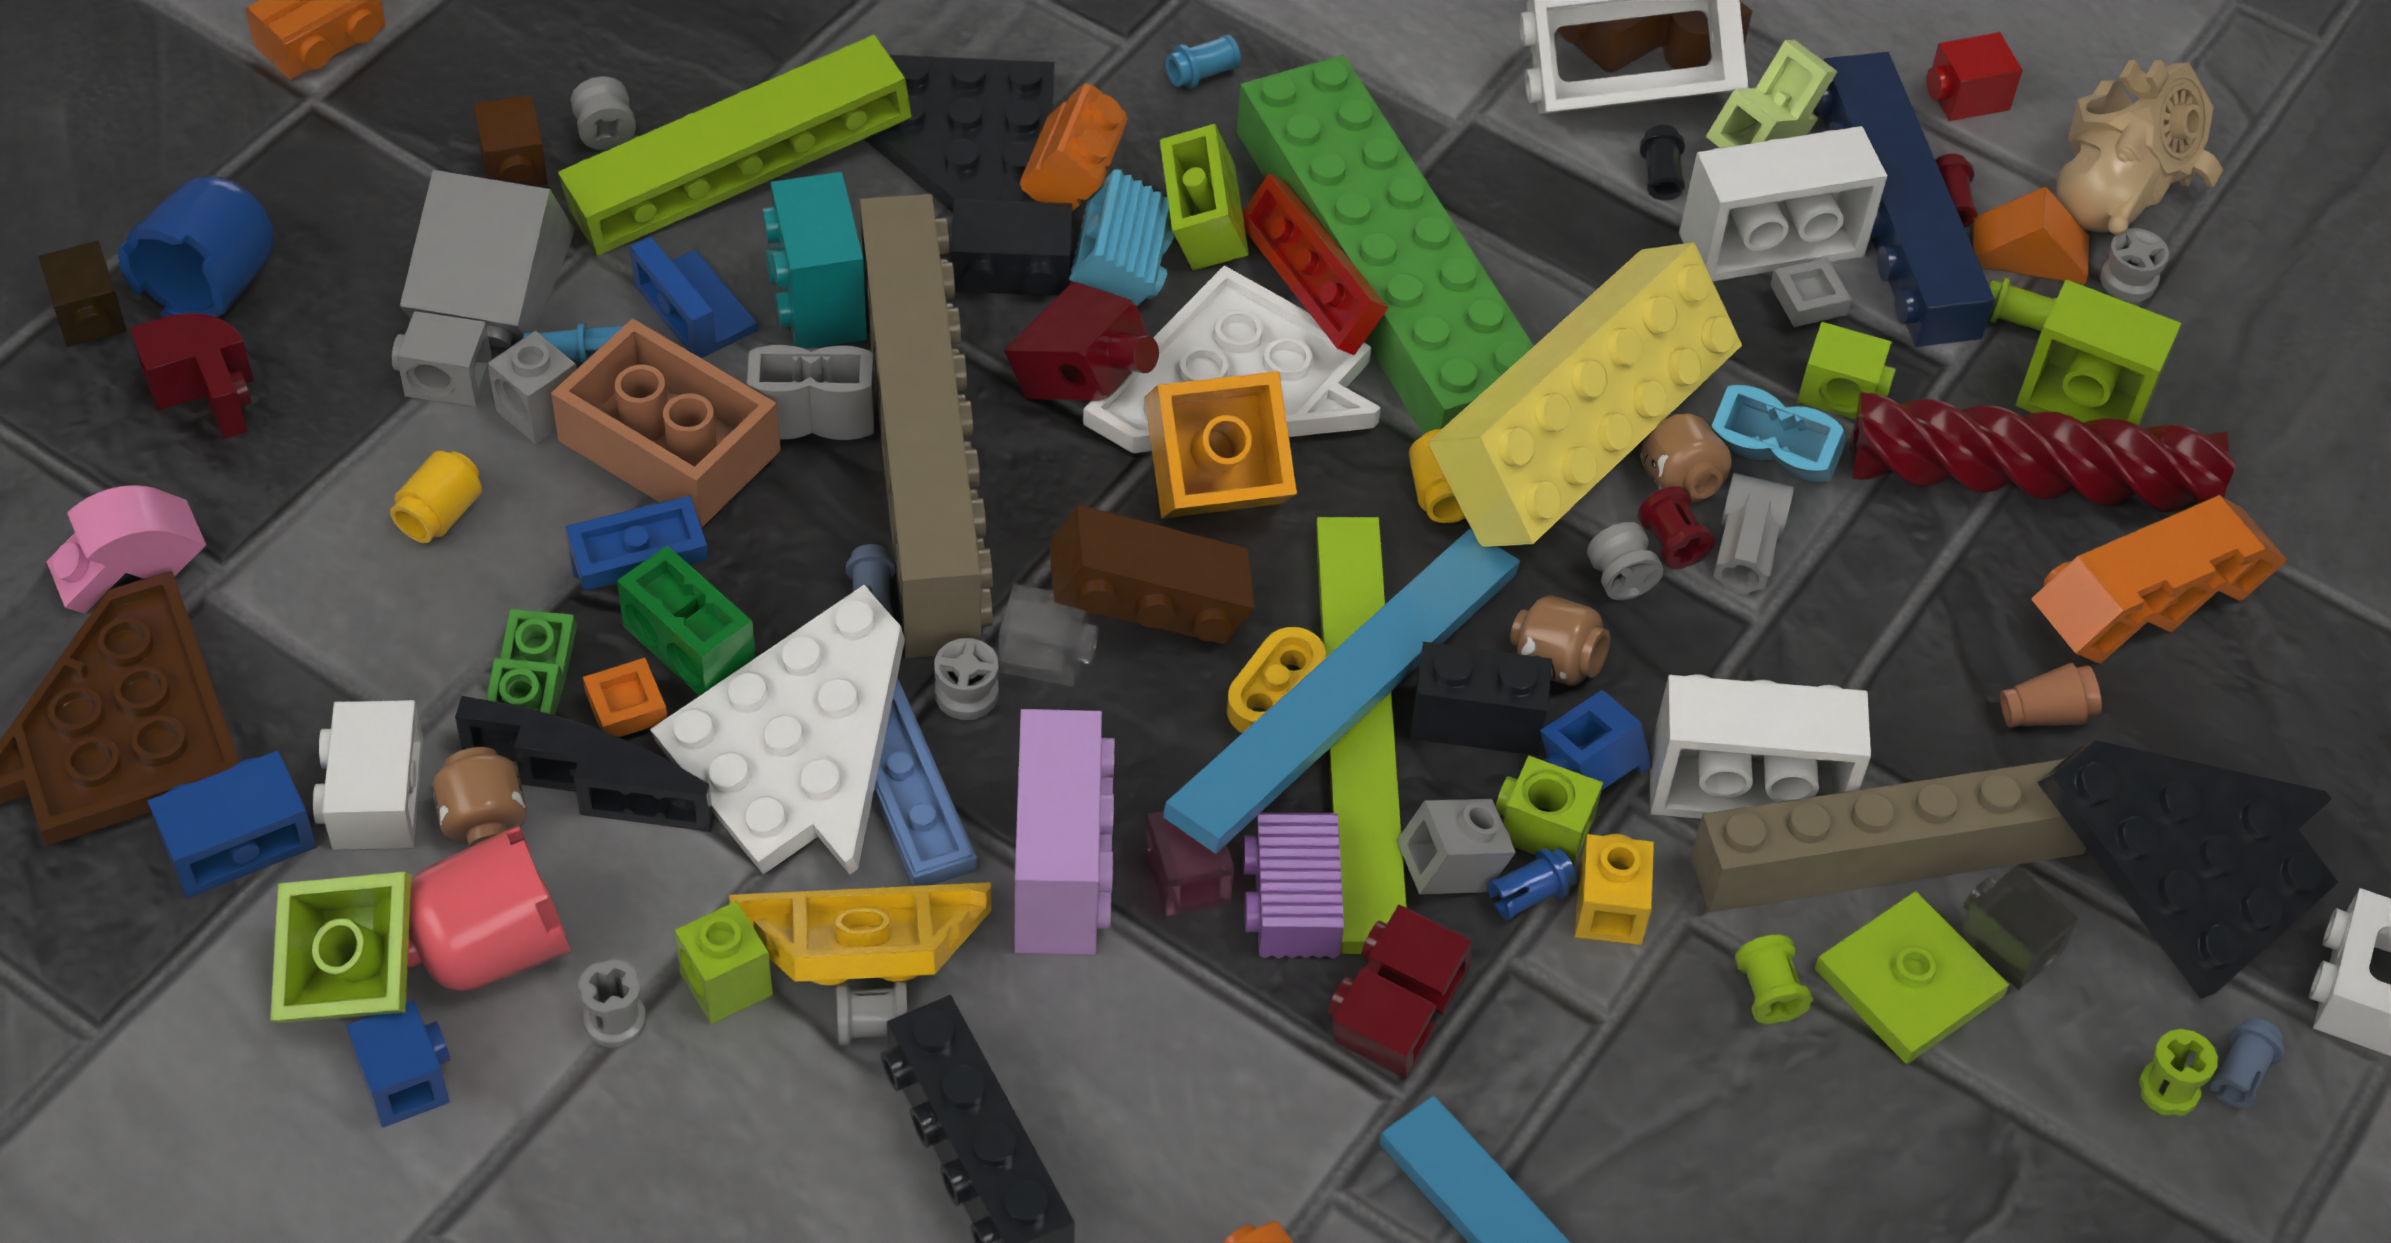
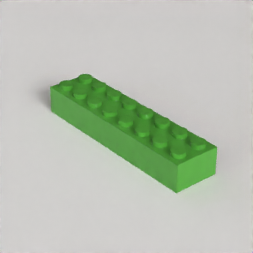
(1444, 318)

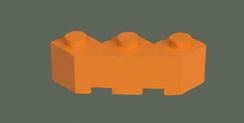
(2156, 576)

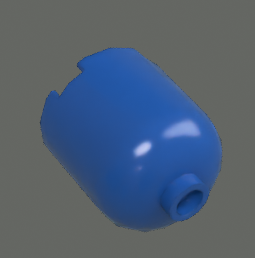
(199, 247)

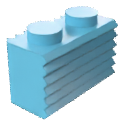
(1124, 239)

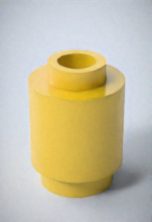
(1430, 483)
(436, 496)

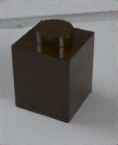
(82, 293)

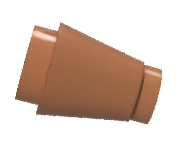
(2053, 699)

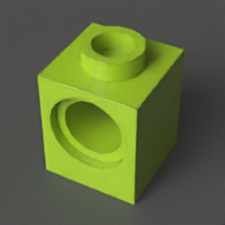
(1842, 367)
(1547, 786)
(723, 962)

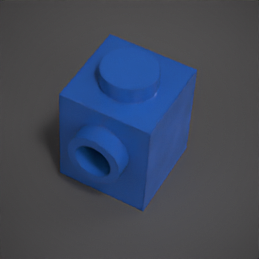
(400, 1063)

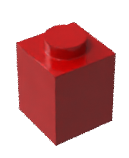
(1974, 76)

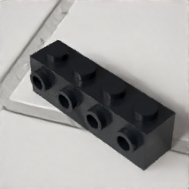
(972, 1128)

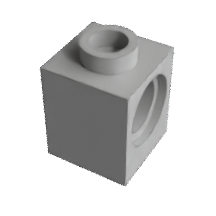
(443, 358)
(524, 383)

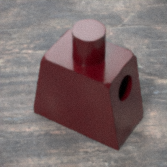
(1081, 346)

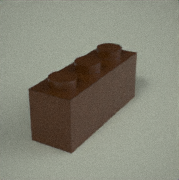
(1151, 575)

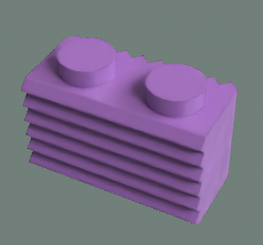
(1296, 885)

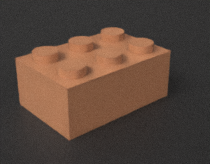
(666, 420)

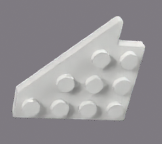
(1238, 331)
(797, 734)

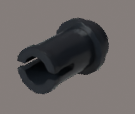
(1662, 152)

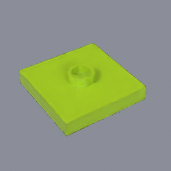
(1911, 977)

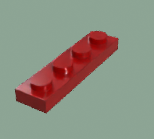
(1312, 265)

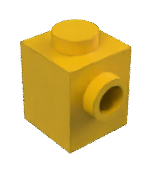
(1614, 889)

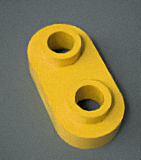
(1265, 676)

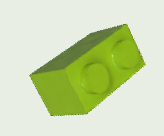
(1203, 197)

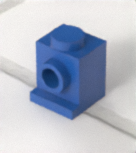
(1597, 740)

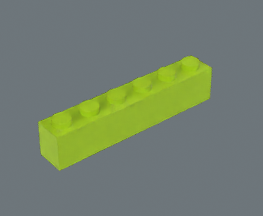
(735, 144)

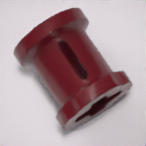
(1675, 527)

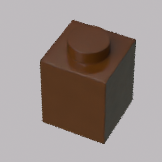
(511, 141)

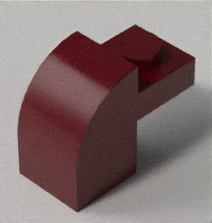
(196, 358)

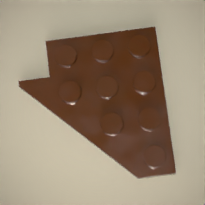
(117, 717)

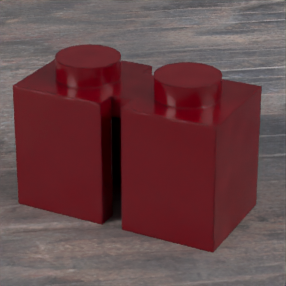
(1408, 977)

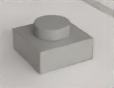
(1810, 292)

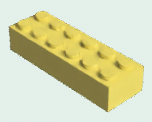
(1585, 395)

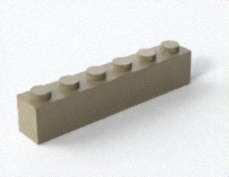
(1879, 837)

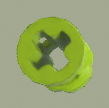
(1773, 979)
(2185, 1081)

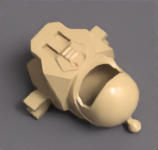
(2138, 149)

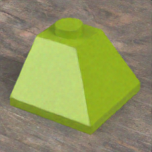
(341, 947)

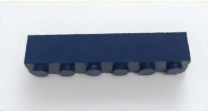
(1916, 226)

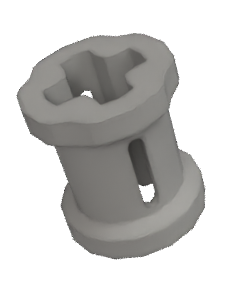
(612, 1003)
(867, 1010)

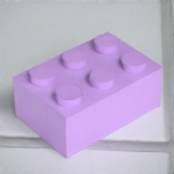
(1063, 832)

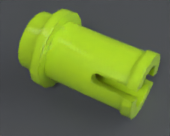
(2019, 305)

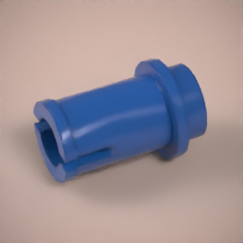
(1534, 882)

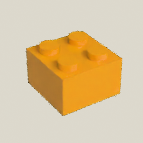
(1220, 444)

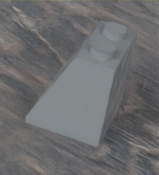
(487, 254)

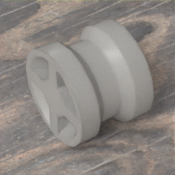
(603, 113)
(2134, 265)
(1625, 561)
(954, 667)

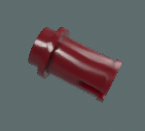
(1957, 177)

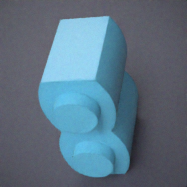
(1796, 437)

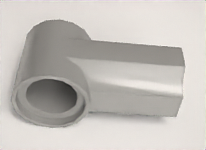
(1753, 523)

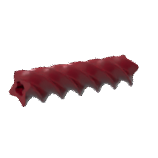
(2038, 452)

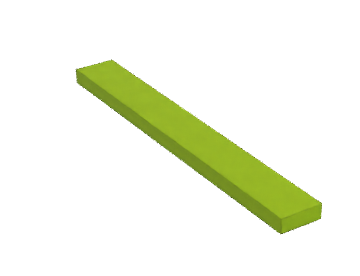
(1365, 757)

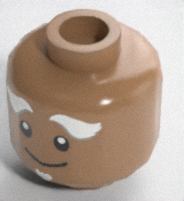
(1687, 455)
(1567, 634)
(478, 796)

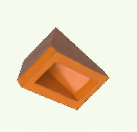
(2032, 239)

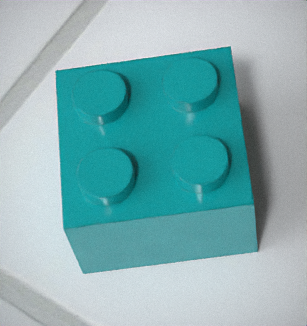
(816, 261)

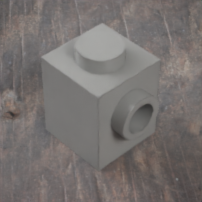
(1455, 846)

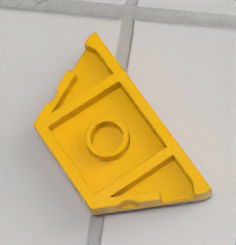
(866, 930)

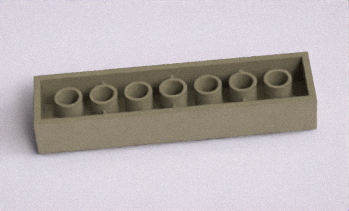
(924, 425)

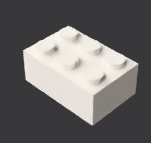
(1783, 202)
(1754, 744)

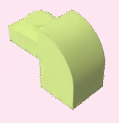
(1779, 104)

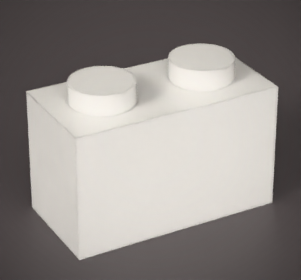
(370, 775)

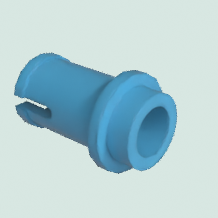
(1202, 61)

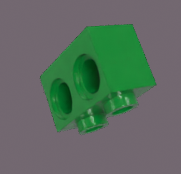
(685, 620)

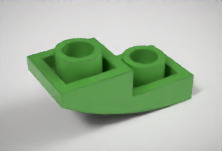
(533, 660)

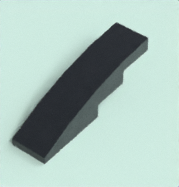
(605, 771)

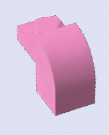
(121, 533)

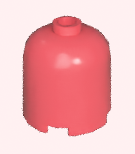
(483, 915)

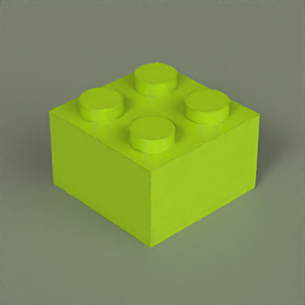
(2097, 357)

